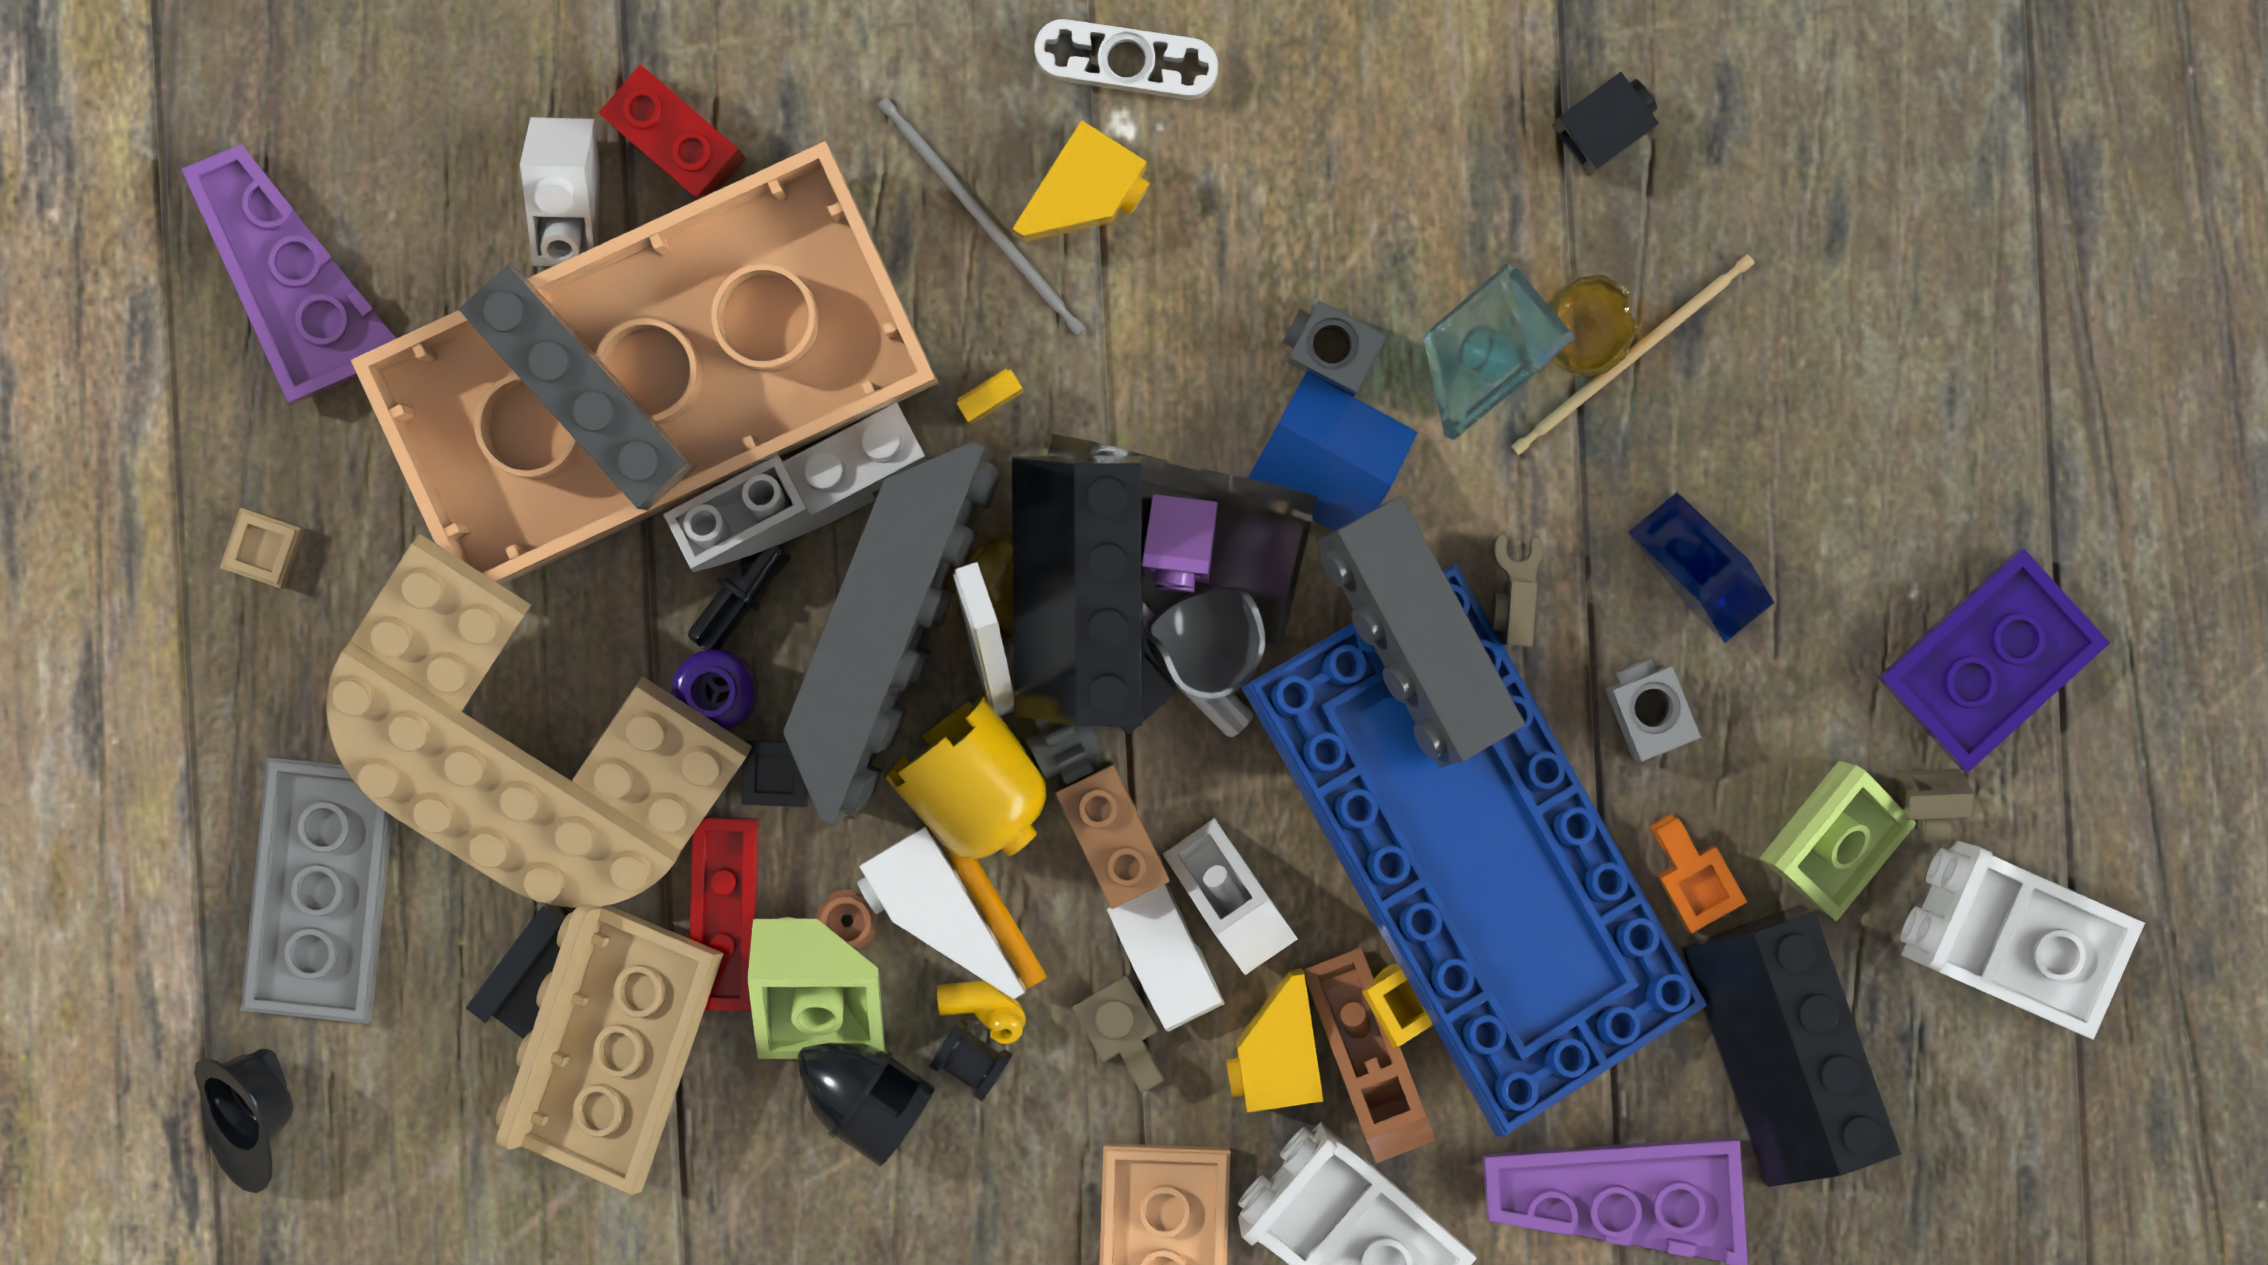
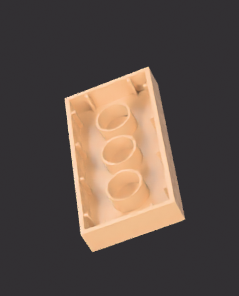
(726, 321)

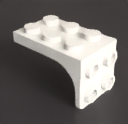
(2020, 937)
(1341, 1211)

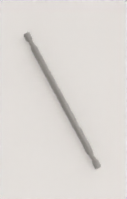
(981, 216)

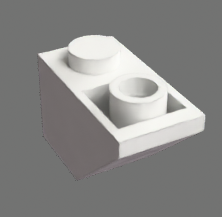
(560, 188)

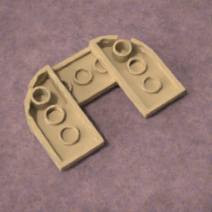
(480, 797)

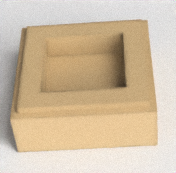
(262, 548)

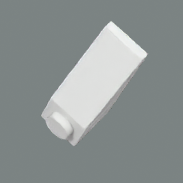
(931, 902)

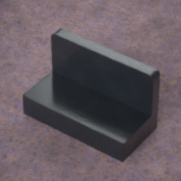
(514, 983)

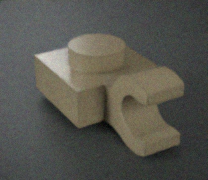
(1515, 608)
(1118, 1024)

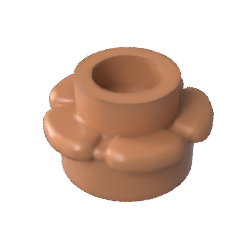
(847, 902)

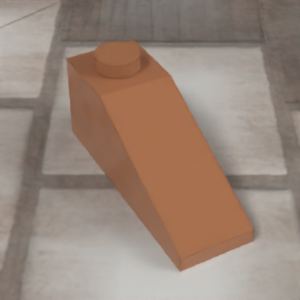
(1369, 1065)

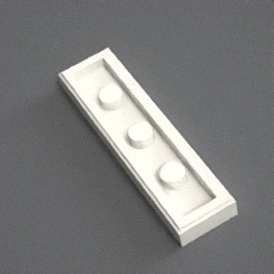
(984, 638)

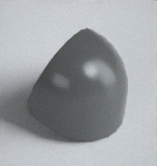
(1208, 641)

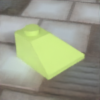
(810, 989)

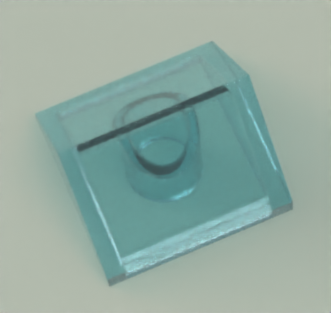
(1490, 347)

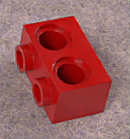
(672, 134)

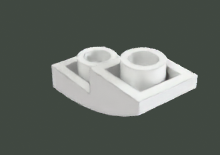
(1166, 957)

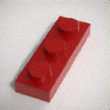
(726, 902)

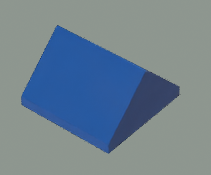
(1334, 451)

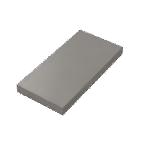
(316, 895)

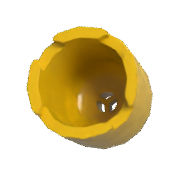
(973, 783)

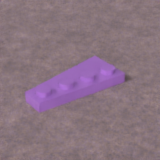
(1638, 1194)

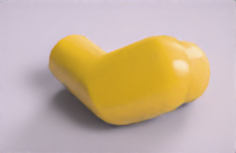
(991, 1006)

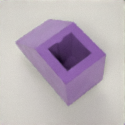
(1179, 542)

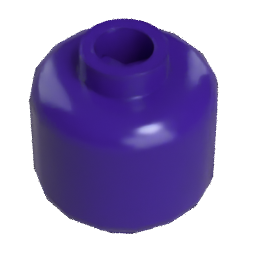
(699, 671)

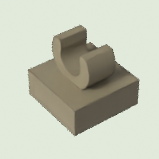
(1934, 799)

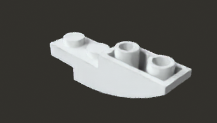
(794, 495)

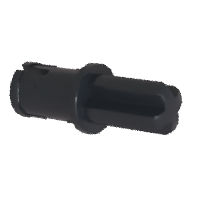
(737, 595)

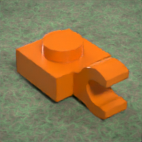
(1698, 881)

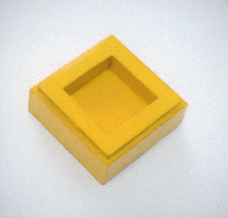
(989, 396)

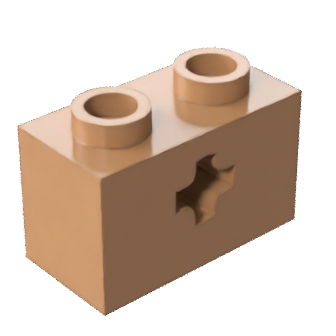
(1112, 835)

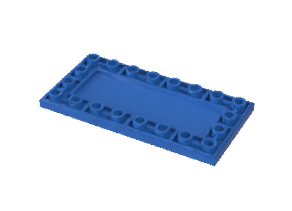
(1480, 877)

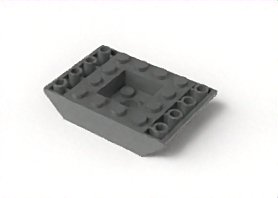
(878, 623)

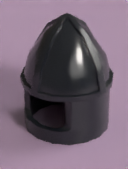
(863, 1095)

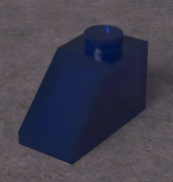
(1702, 567)

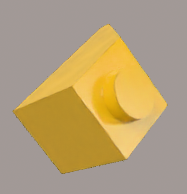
(1084, 187)
(1278, 1051)

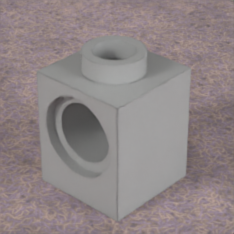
(1675, 726)

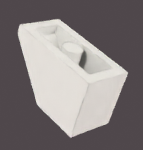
(1229, 896)

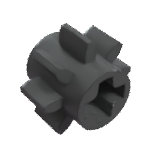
(1063, 750)

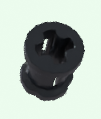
(970, 1060)

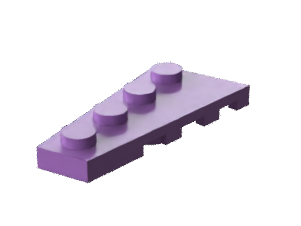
(287, 281)

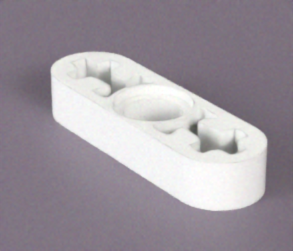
(1077, 66)

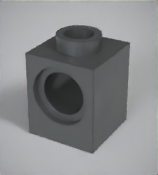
(1362, 341)

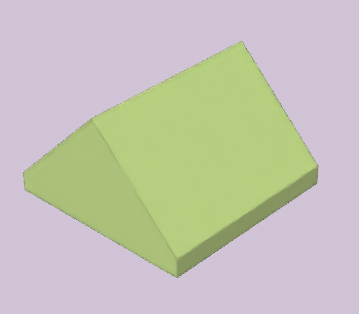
(1838, 839)

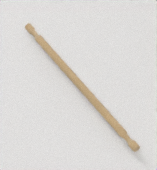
(1633, 354)

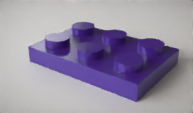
(1993, 660)

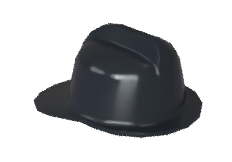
(243, 1112)

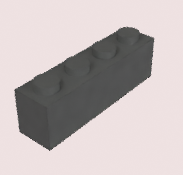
(577, 388)
(1419, 633)

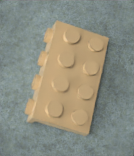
(608, 1045)

